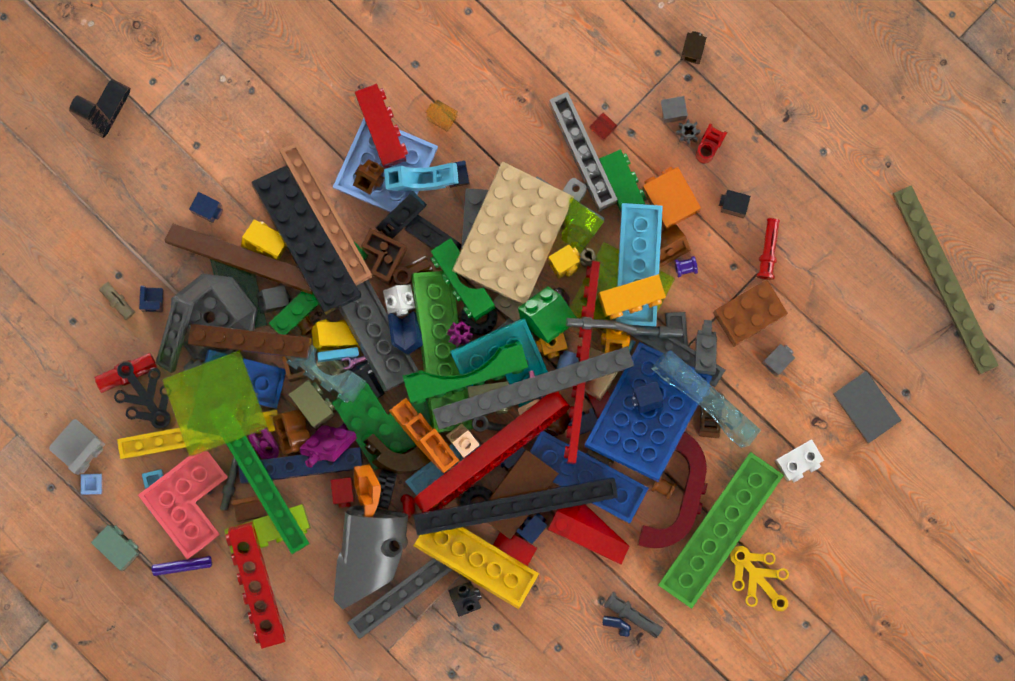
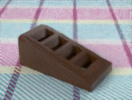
(708, 432)

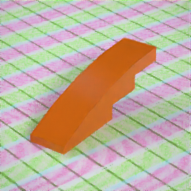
(423, 435)

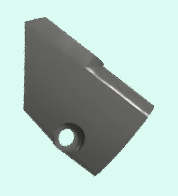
(368, 553)

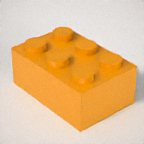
(632, 297)

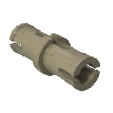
(588, 253)
(117, 301)

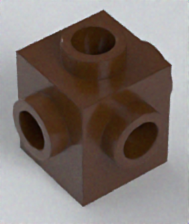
(369, 176)

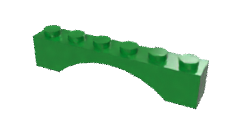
(506, 360)

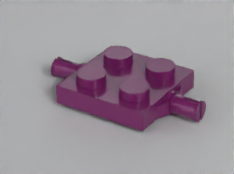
(327, 444)

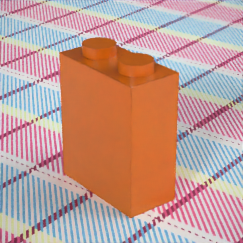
(673, 194)

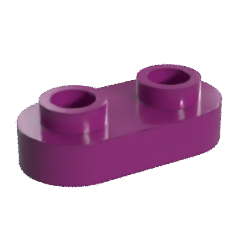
(263, 440)

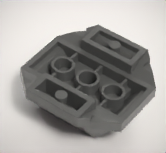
(227, 302)

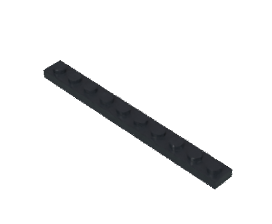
(515, 506)

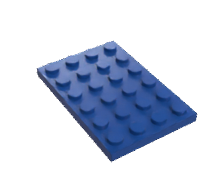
(647, 438)

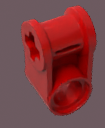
(711, 141)

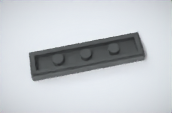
(174, 333)

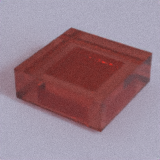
(603, 126)

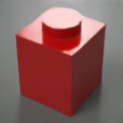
(342, 492)

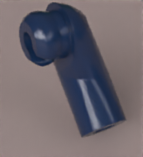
(617, 623)

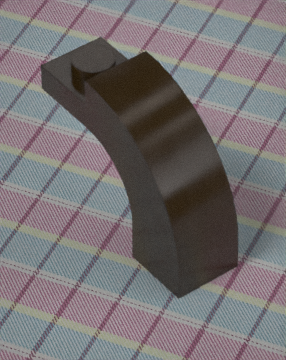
(392, 461)

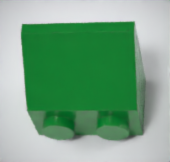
(546, 314)

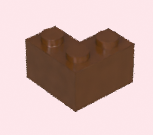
(388, 252)

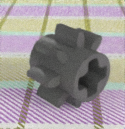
(687, 138)

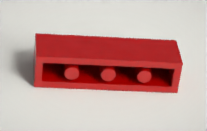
(380, 125)

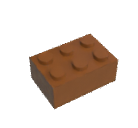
(750, 313)

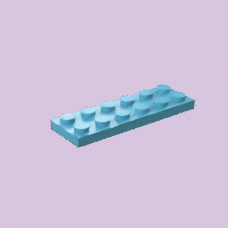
(639, 254)

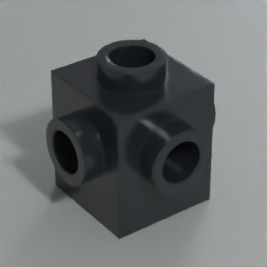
(465, 598)

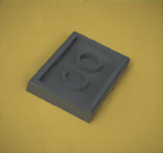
(867, 407)

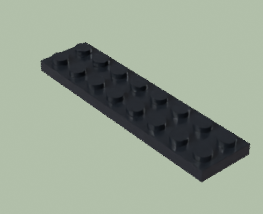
(306, 240)

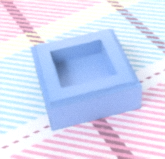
(91, 484)

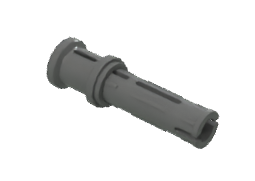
(625, 610)

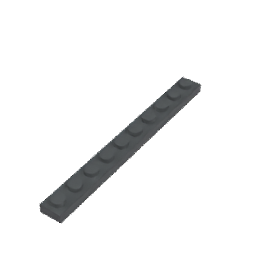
(533, 388)

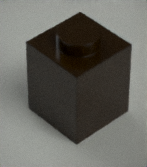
(693, 47)

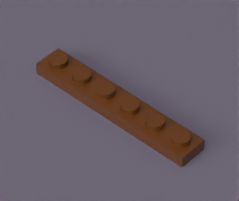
(249, 341)

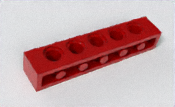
(274, 634)

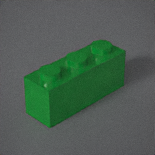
(622, 179)

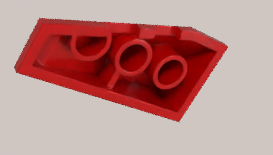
(586, 529)

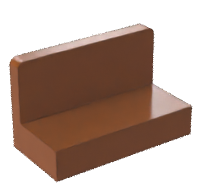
(672, 245)
(248, 508)

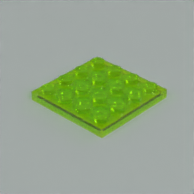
(215, 403)

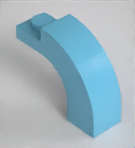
(421, 179)

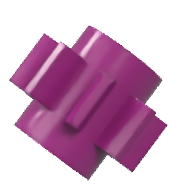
(459, 334)

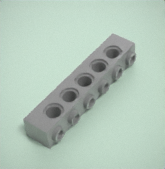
(582, 151)

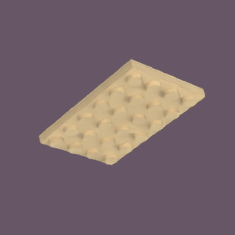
(513, 233)

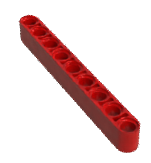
(492, 453)

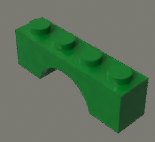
(476, 301)

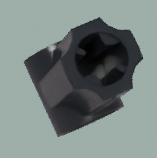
(366, 373)

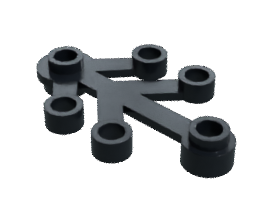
(145, 397)

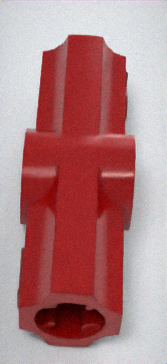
(111, 379)

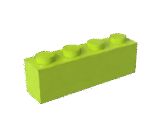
(267, 531)

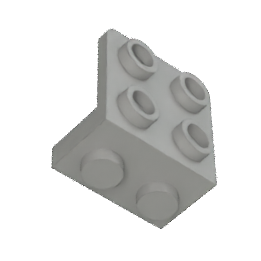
(77, 447)

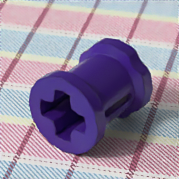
(686, 266)

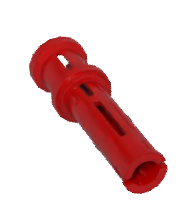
(768, 258)

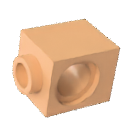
(462, 440)

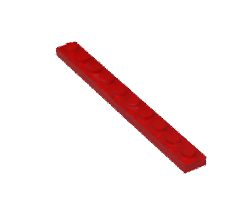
(583, 353)

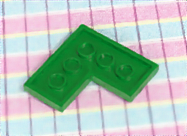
(368, 417)

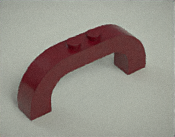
(690, 503)

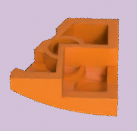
(367, 488)

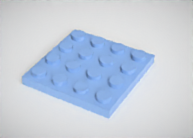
(419, 156)

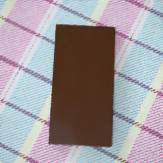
(525, 476)

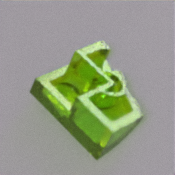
(580, 225)

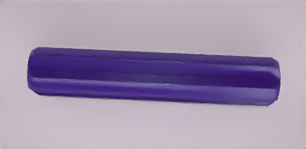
(182, 565)

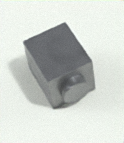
(779, 359)

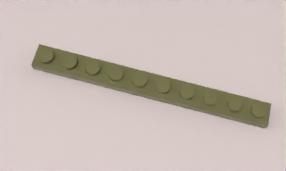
(945, 280)

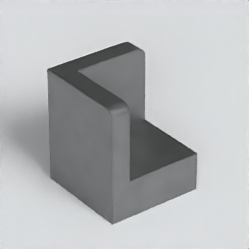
(674, 109)

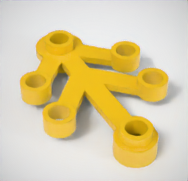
(757, 575)

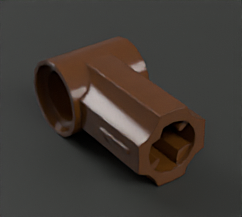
(417, 266)

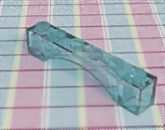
(684, 378)

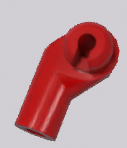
(408, 505)

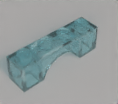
(346, 384)

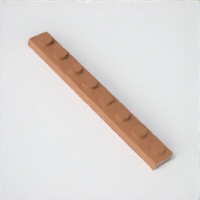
(325, 212)

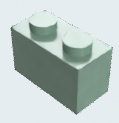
(116, 547)

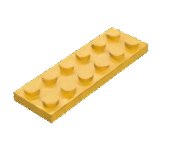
(480, 563)

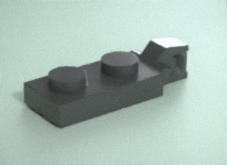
(705, 349)

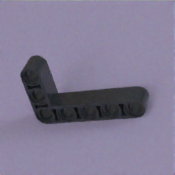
(100, 117)

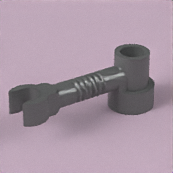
(486, 425)

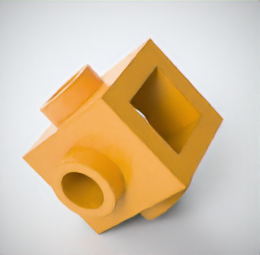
(614, 340)
(559, 345)

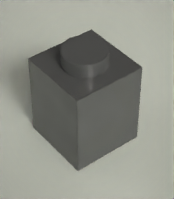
(273, 299)

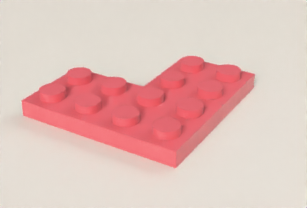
(174, 501)

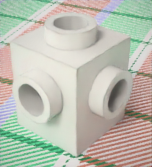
(399, 299)

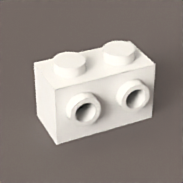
(799, 460)

